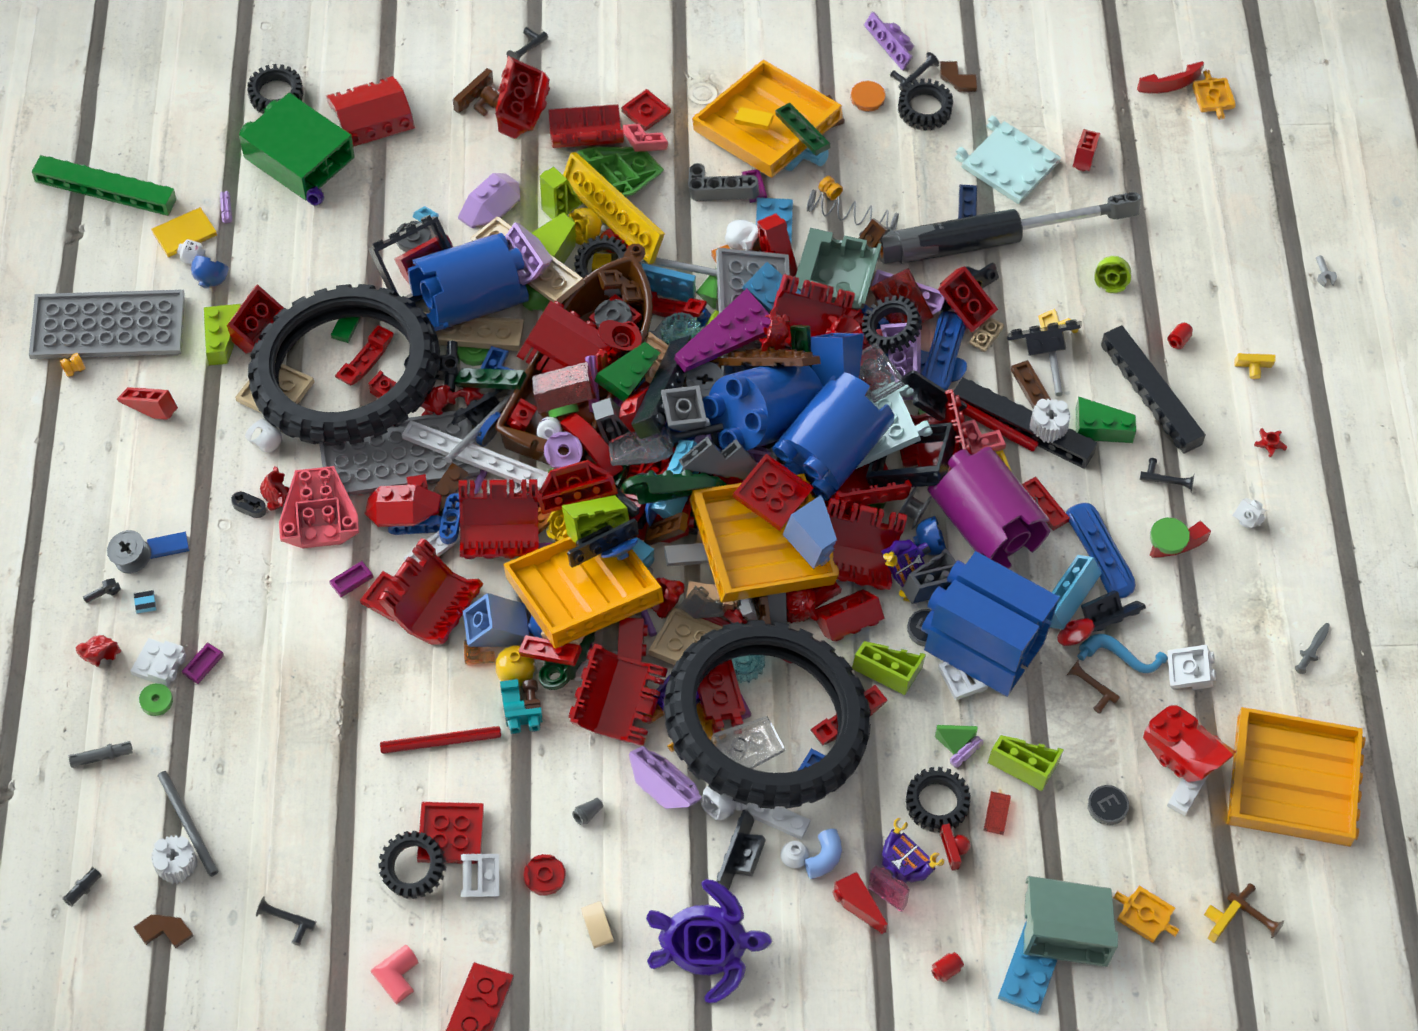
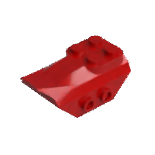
(520, 98)
(1185, 744)

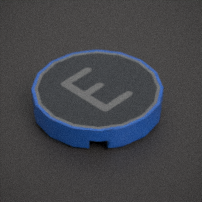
(488, 430)

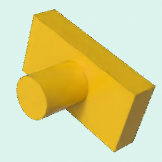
(1254, 362)
(1221, 919)

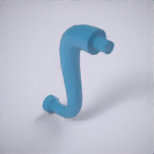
(1105, 641)

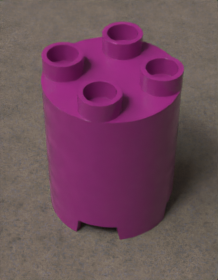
(990, 506)

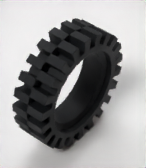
(272, 74)
(923, 88)
(593, 247)
(883, 309)
(943, 778)
(395, 848)

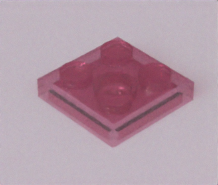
(888, 888)

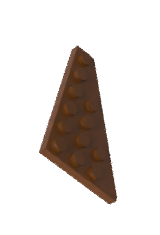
(768, 358)

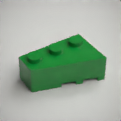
(627, 372)
(1104, 422)

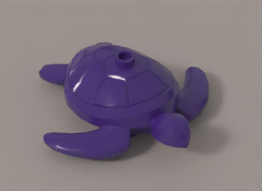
(707, 940)

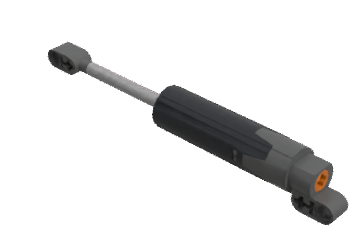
(988, 230)

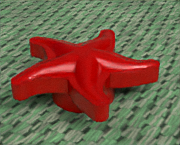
(470, 394)
(1270, 441)

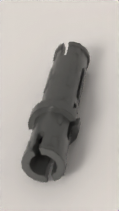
(95, 755)

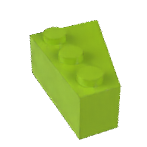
(557, 194)
(217, 337)
(888, 666)
(1025, 761)

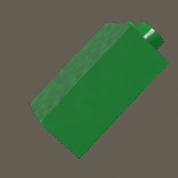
(296, 145)

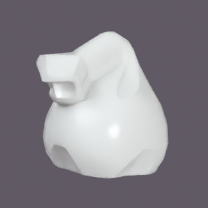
(741, 235)
(720, 806)

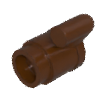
(488, 95)

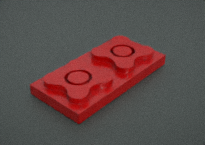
(480, 999)

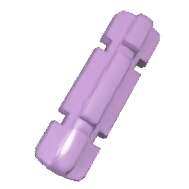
(226, 207)
(966, 751)

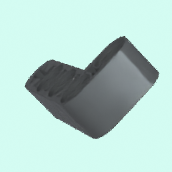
(720, 187)

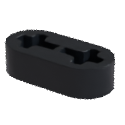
(247, 506)

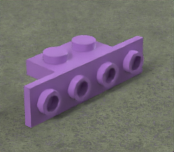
(891, 39)

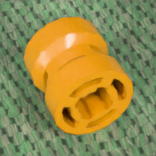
(831, 188)
(72, 365)

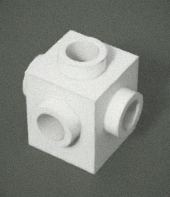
(1250, 513)

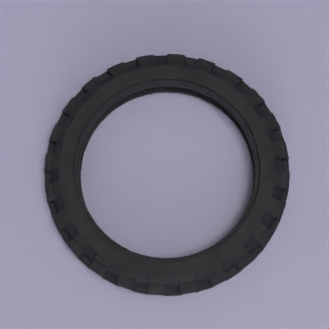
(358, 423)
(738, 781)

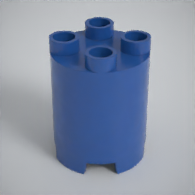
(469, 281)
(760, 403)
(833, 434)

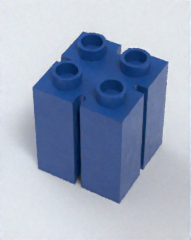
(988, 622)

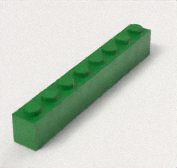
(104, 185)

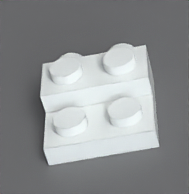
(159, 661)
(1191, 667)

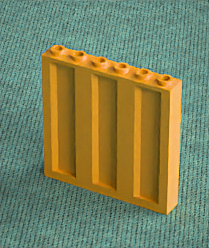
(765, 90)
(748, 553)
(580, 598)
(1296, 777)

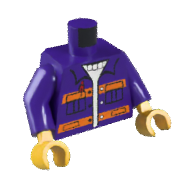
(903, 559)
(905, 858)

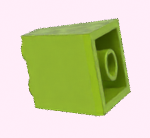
(558, 236)

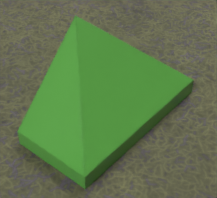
(709, 290)
(955, 736)

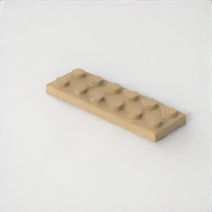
(484, 333)

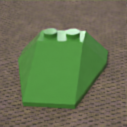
(623, 167)

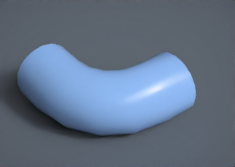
(828, 857)

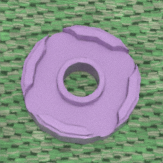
(558, 440)

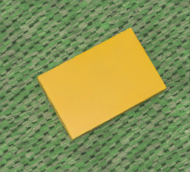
(189, 226)

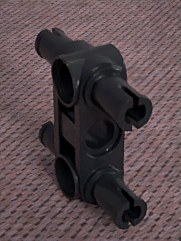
(446, 361)

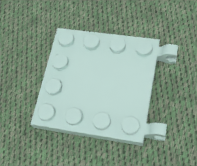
(1009, 161)
(902, 431)

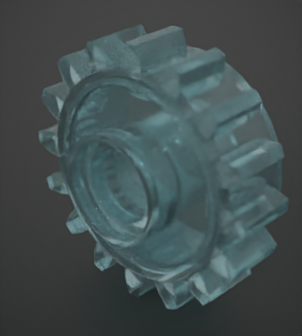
(679, 326)
(748, 670)

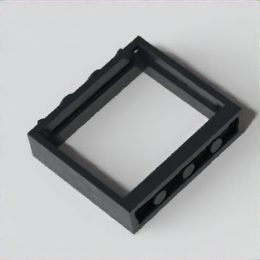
(396, 236)
(918, 475)

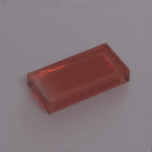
(997, 813)

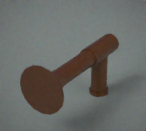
(1108, 695)
(1273, 926)

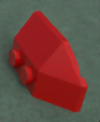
(573, 485)
(401, 505)

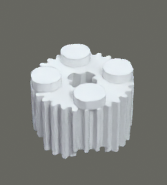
(1050, 419)
(174, 859)

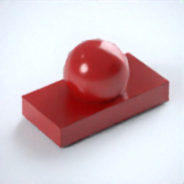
(954, 846)

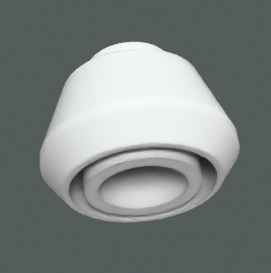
(794, 854)

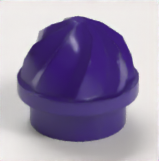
(315, 196)

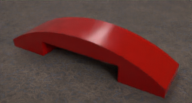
(1170, 83)
(666, 307)
(367, 357)
(590, 441)
(827, 729)

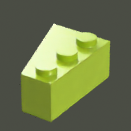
(592, 515)

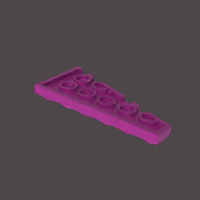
(731, 329)

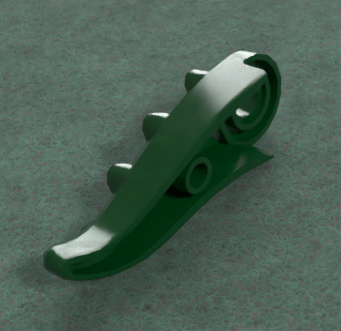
(668, 486)
(566, 672)

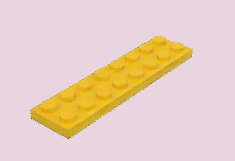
(613, 207)

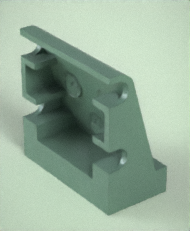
(839, 264)
(1069, 921)

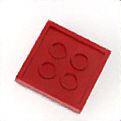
(772, 492)
(454, 827)

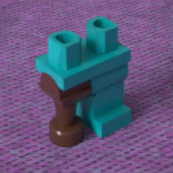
(523, 711)

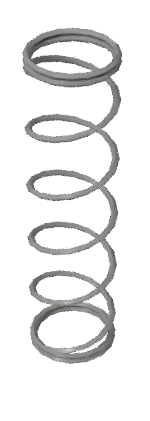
(811, 201)

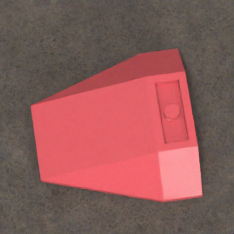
(317, 510)

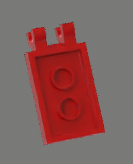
(721, 697)

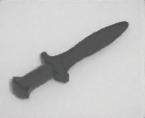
(1310, 654)

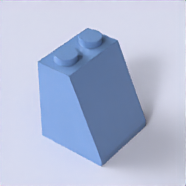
(812, 532)
(495, 622)

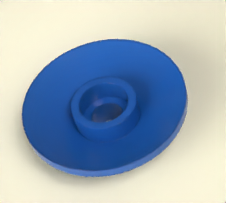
(621, 550)

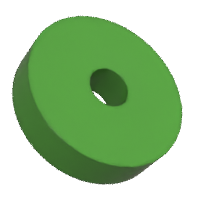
(562, 411)
(158, 707)

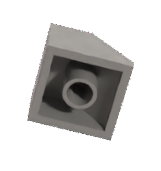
(684, 408)

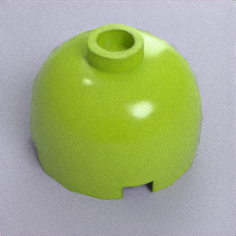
(1113, 274)

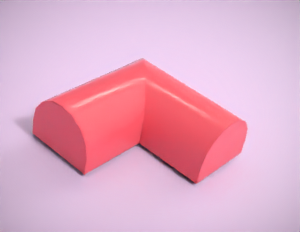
(644, 141)
(979, 441)
(390, 973)

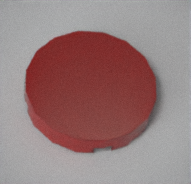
(544, 874)

